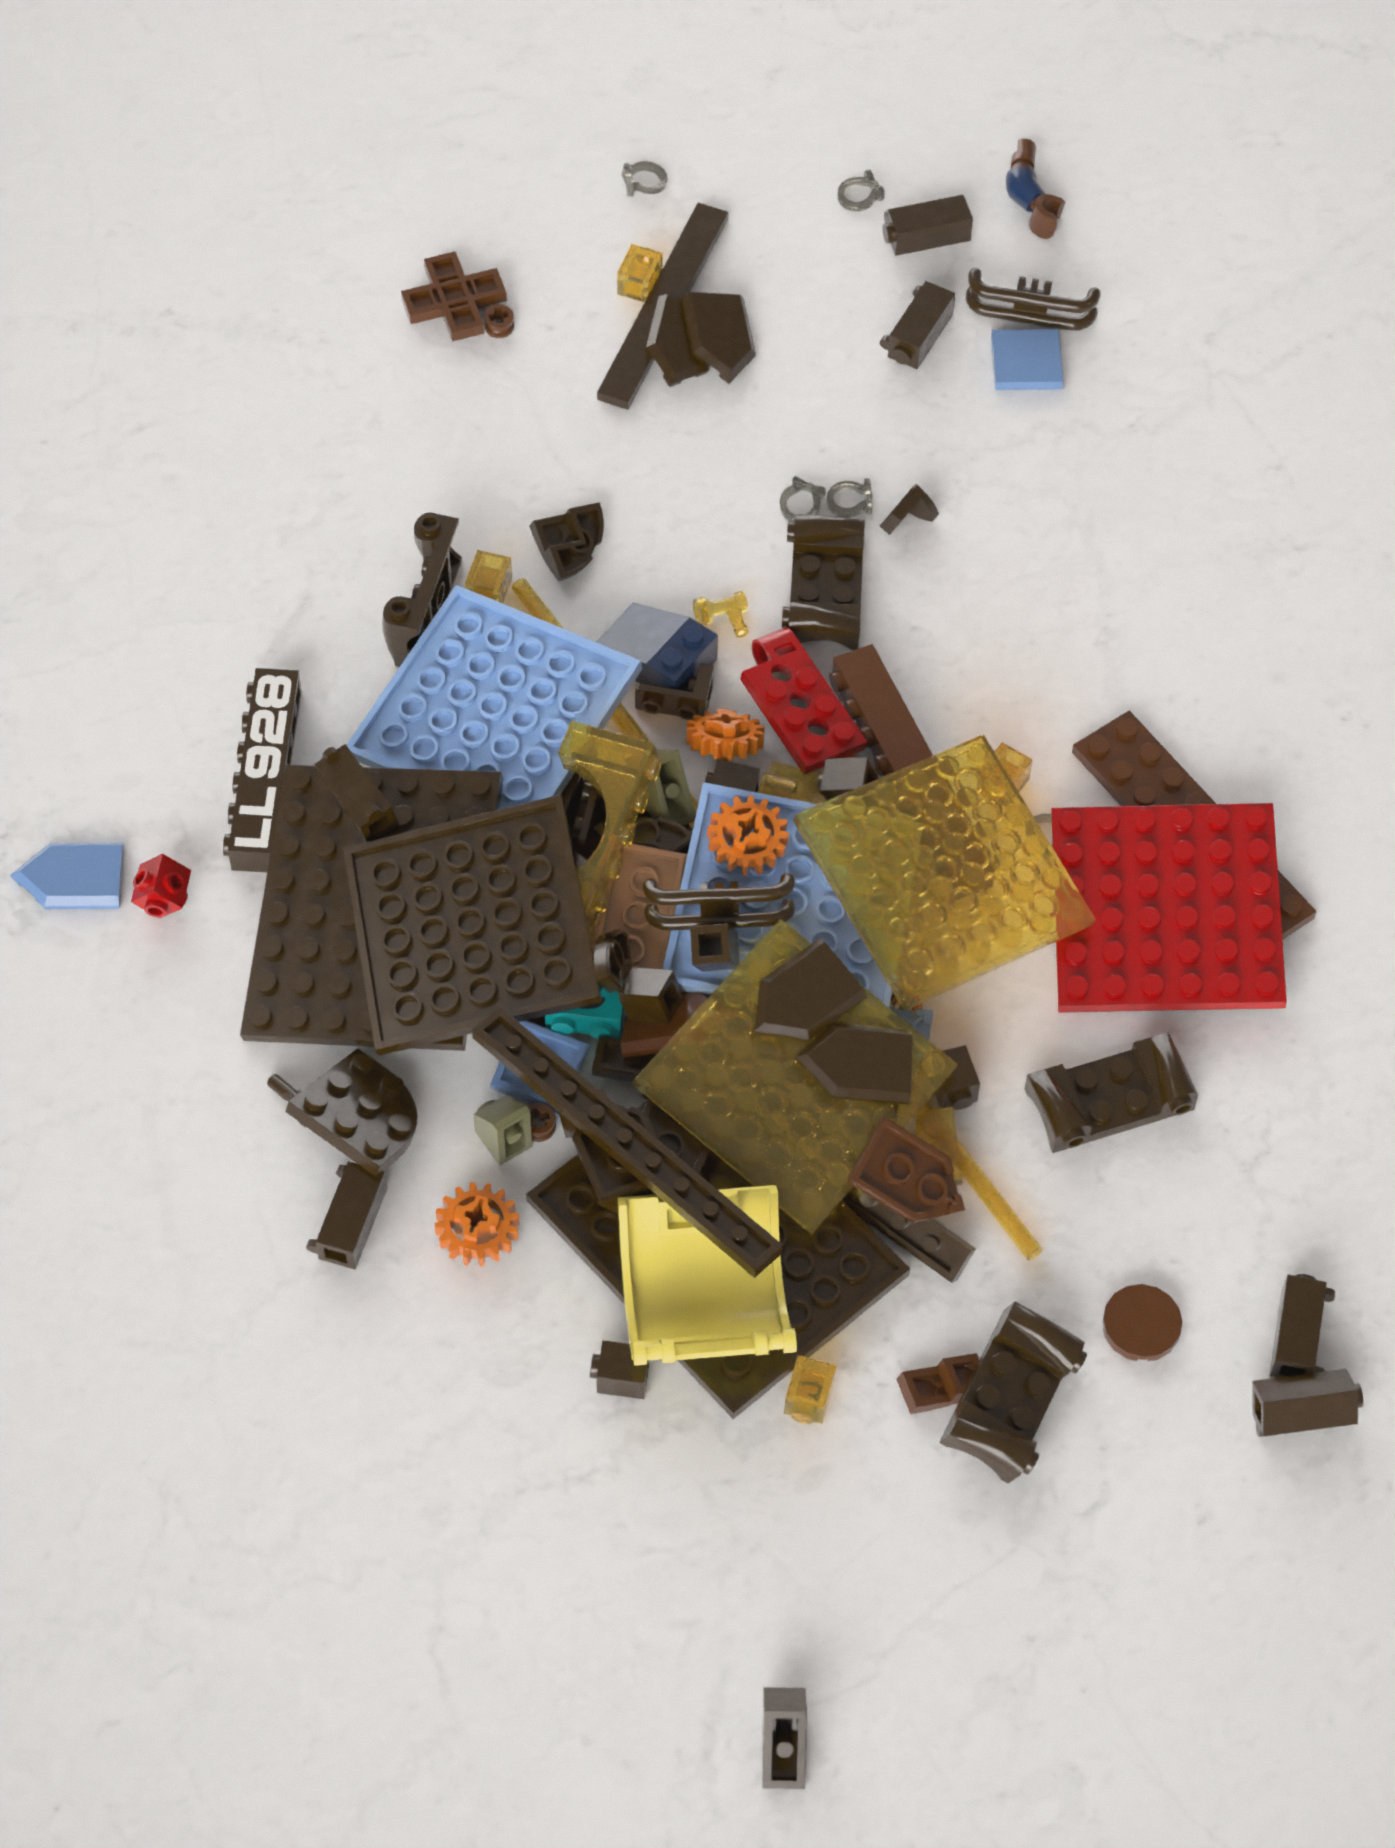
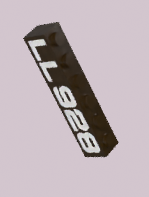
(263, 756)

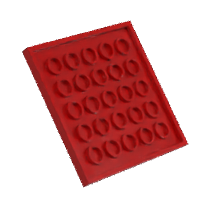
(1177, 905)

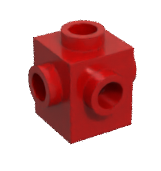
(161, 886)

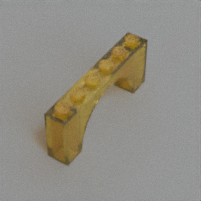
(621, 773)

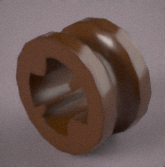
(496, 329)
(545, 1114)

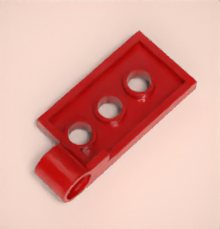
(785, 654)

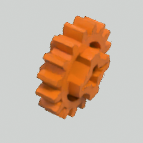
(725, 735)
(757, 847)
(488, 1236)

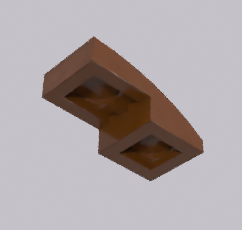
(937, 1385)

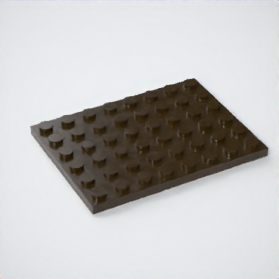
(306, 950)
(825, 1275)

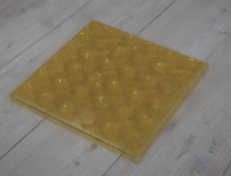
(943, 871)
(761, 1106)

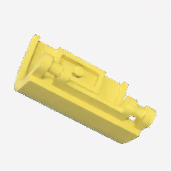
(688, 1294)

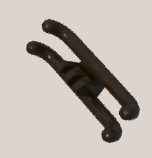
(1031, 303)
(719, 905)

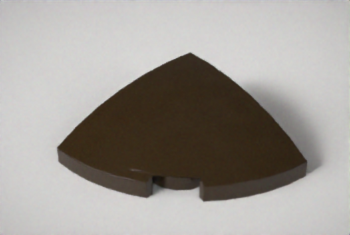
(569, 539)

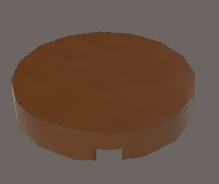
(1142, 1322)

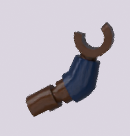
(1028, 194)

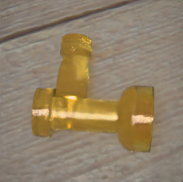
(733, 606)

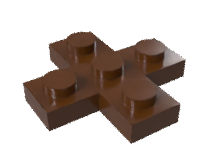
(453, 296)

